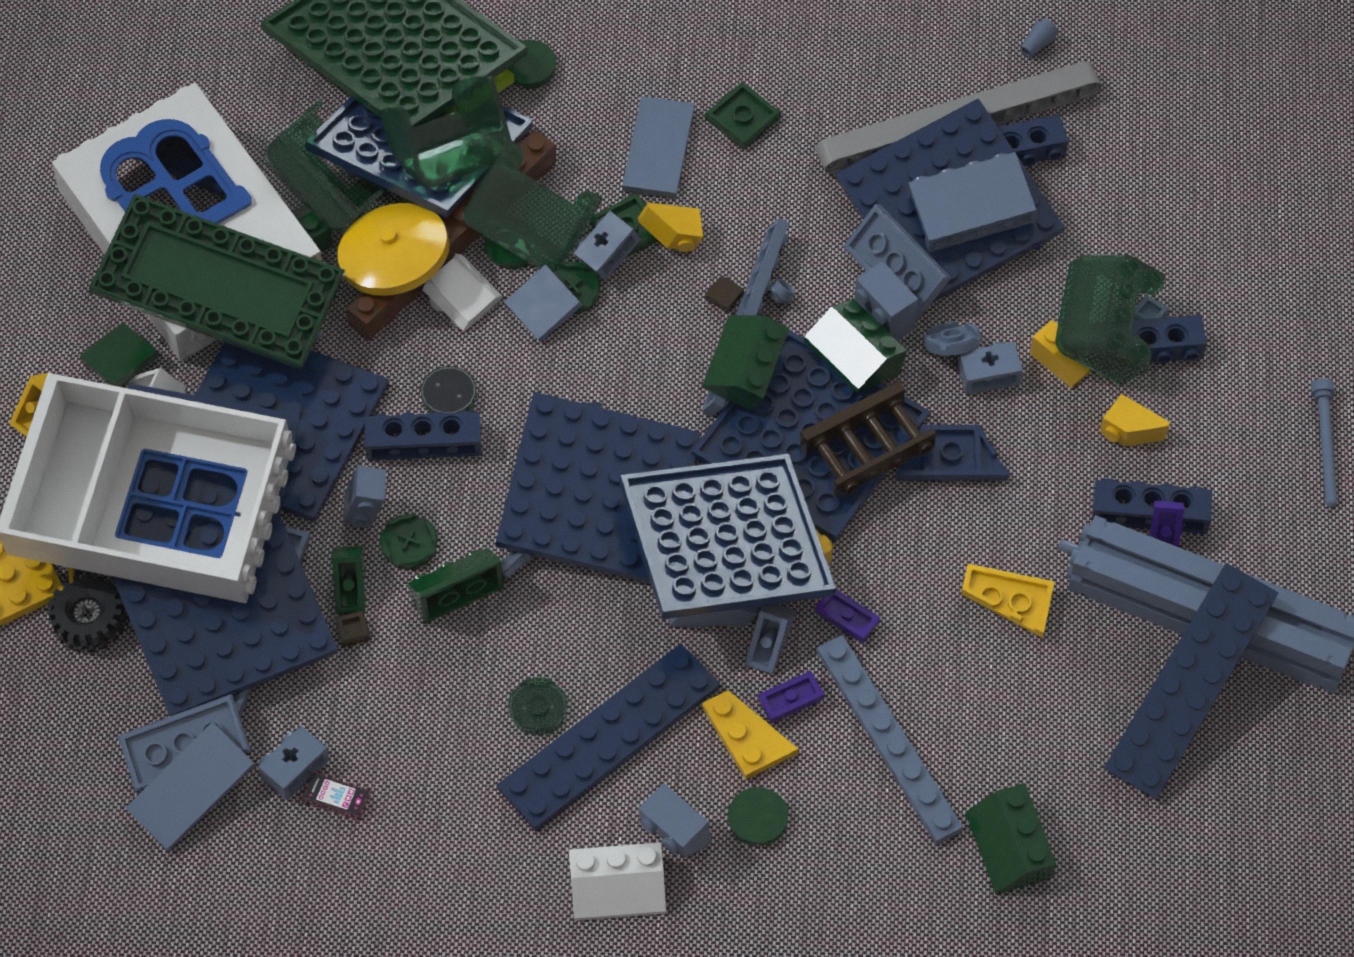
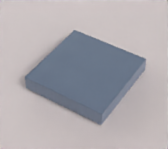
(543, 303)

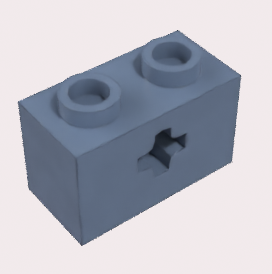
(619, 240)
(990, 368)
(364, 496)
(293, 762)

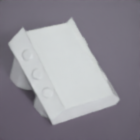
(461, 292)

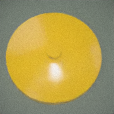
(393, 249)

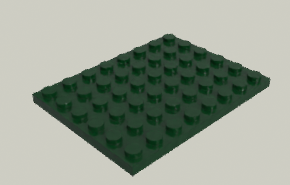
(395, 49)

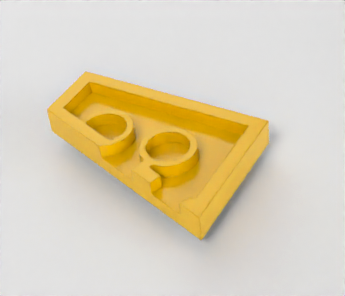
(1011, 595)
(746, 735)

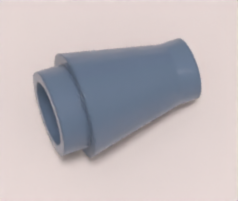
(1040, 36)

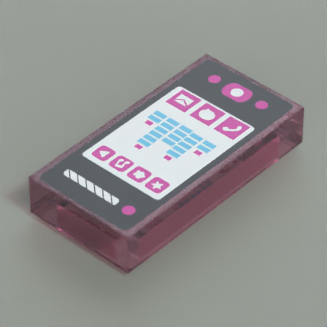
(336, 796)

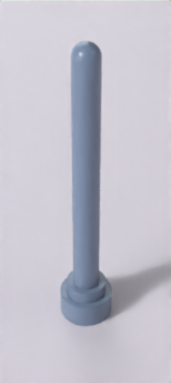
(1323, 391)

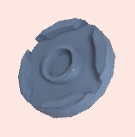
(952, 339)

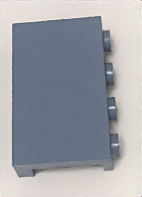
(972, 201)

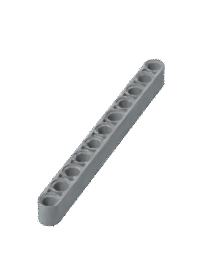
(1002, 104)

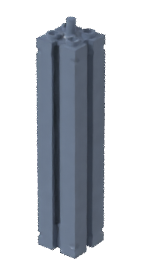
(1170, 584)

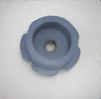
(782, 291)

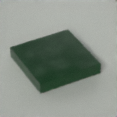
(742, 115)
(629, 211)
(119, 355)

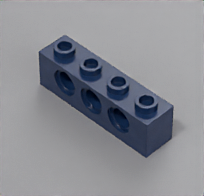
(1046, 131)
(1160, 332)
(414, 446)
(1139, 514)

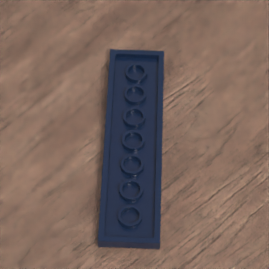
(1191, 681)
(608, 737)

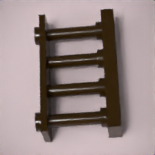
(866, 413)

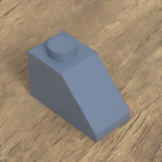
(770, 637)

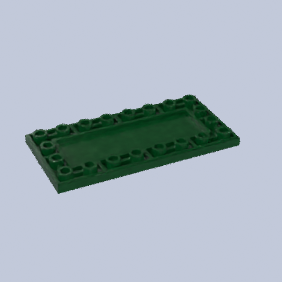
(217, 281)

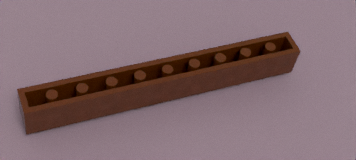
(371, 313)

